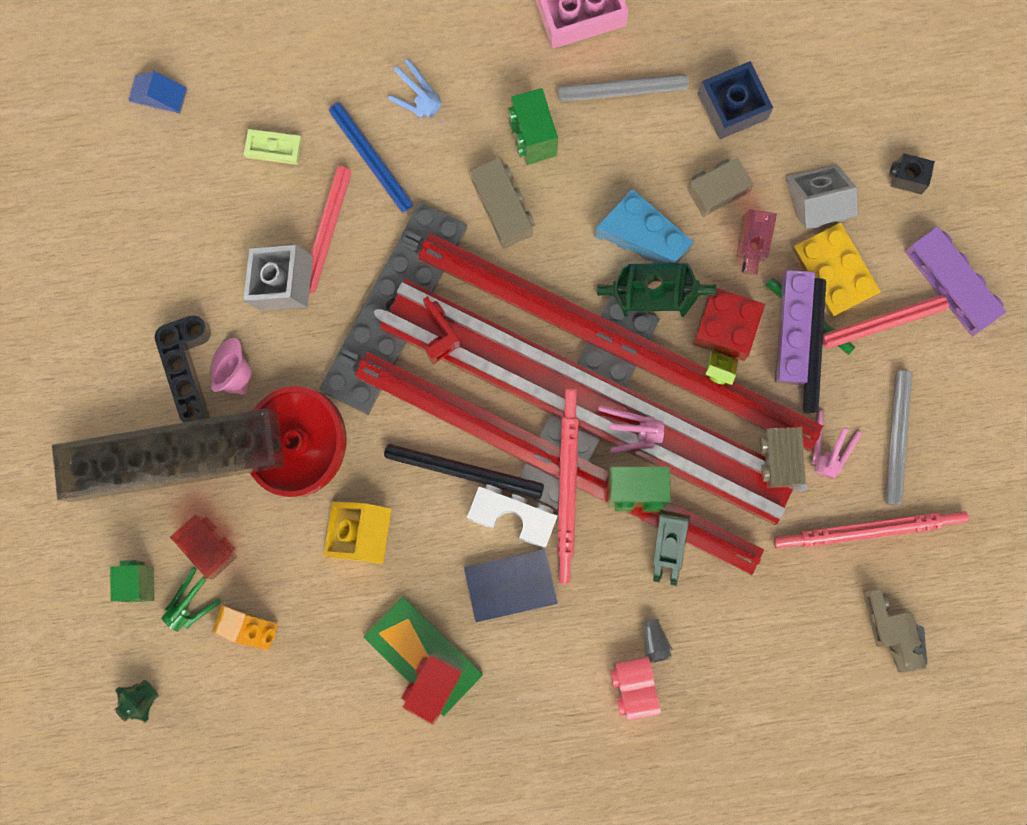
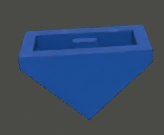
(157, 92)

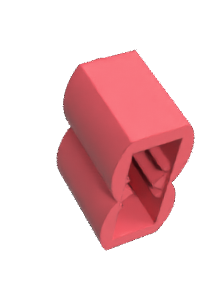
(636, 689)

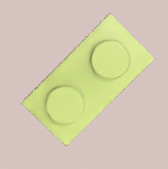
(273, 146)

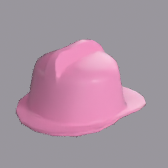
(229, 369)

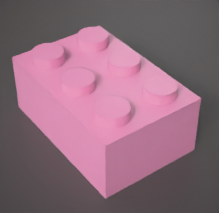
(580, 19)

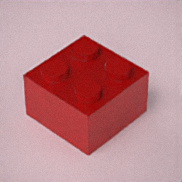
(729, 324)
(432, 688)

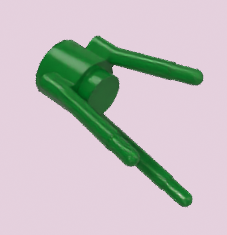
(177, 613)

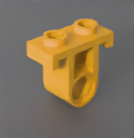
(244, 628)

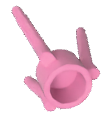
(649, 431)
(830, 464)

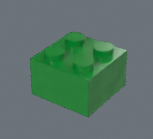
(533, 126)
(638, 488)

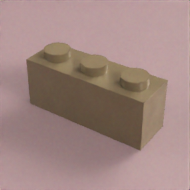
(502, 202)

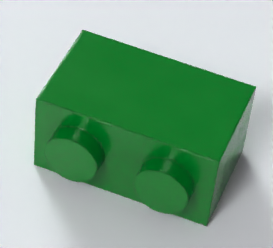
(131, 582)

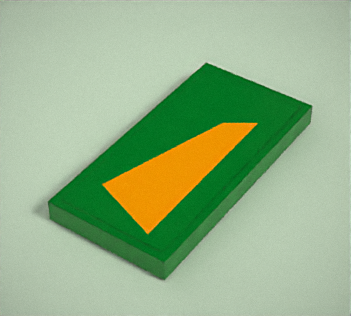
(407, 636)

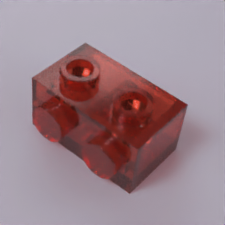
(204, 546)

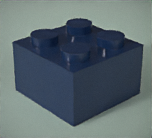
(735, 100)

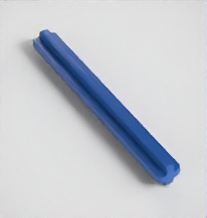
(371, 157)

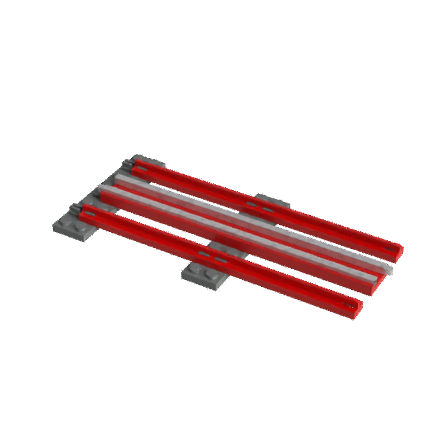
(541, 376)

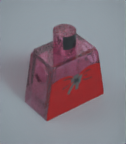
(758, 228)

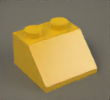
(357, 532)

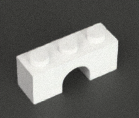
(490, 505)

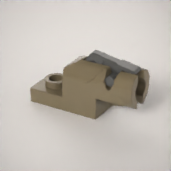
(897, 631)

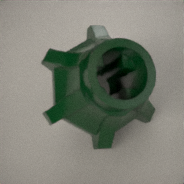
(135, 701)

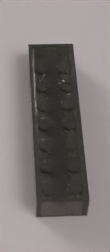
(168, 455)

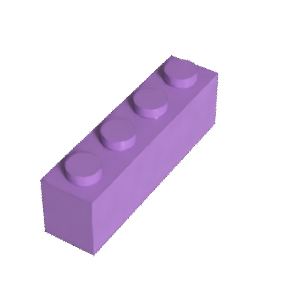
(954, 278)
(795, 327)

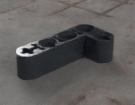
(187, 373)

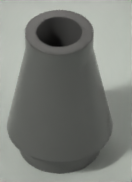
(656, 643)

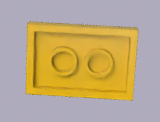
(838, 261)

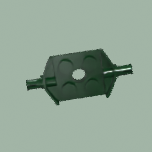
(676, 293)

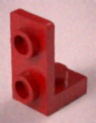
(441, 346)

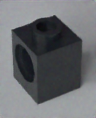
(919, 166)

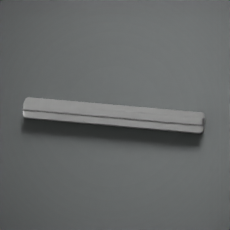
(623, 88)
(898, 439)

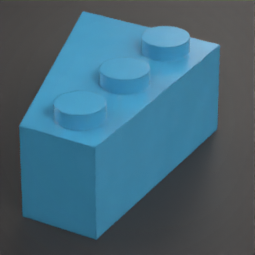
(644, 230)

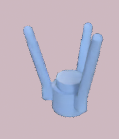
(427, 101)

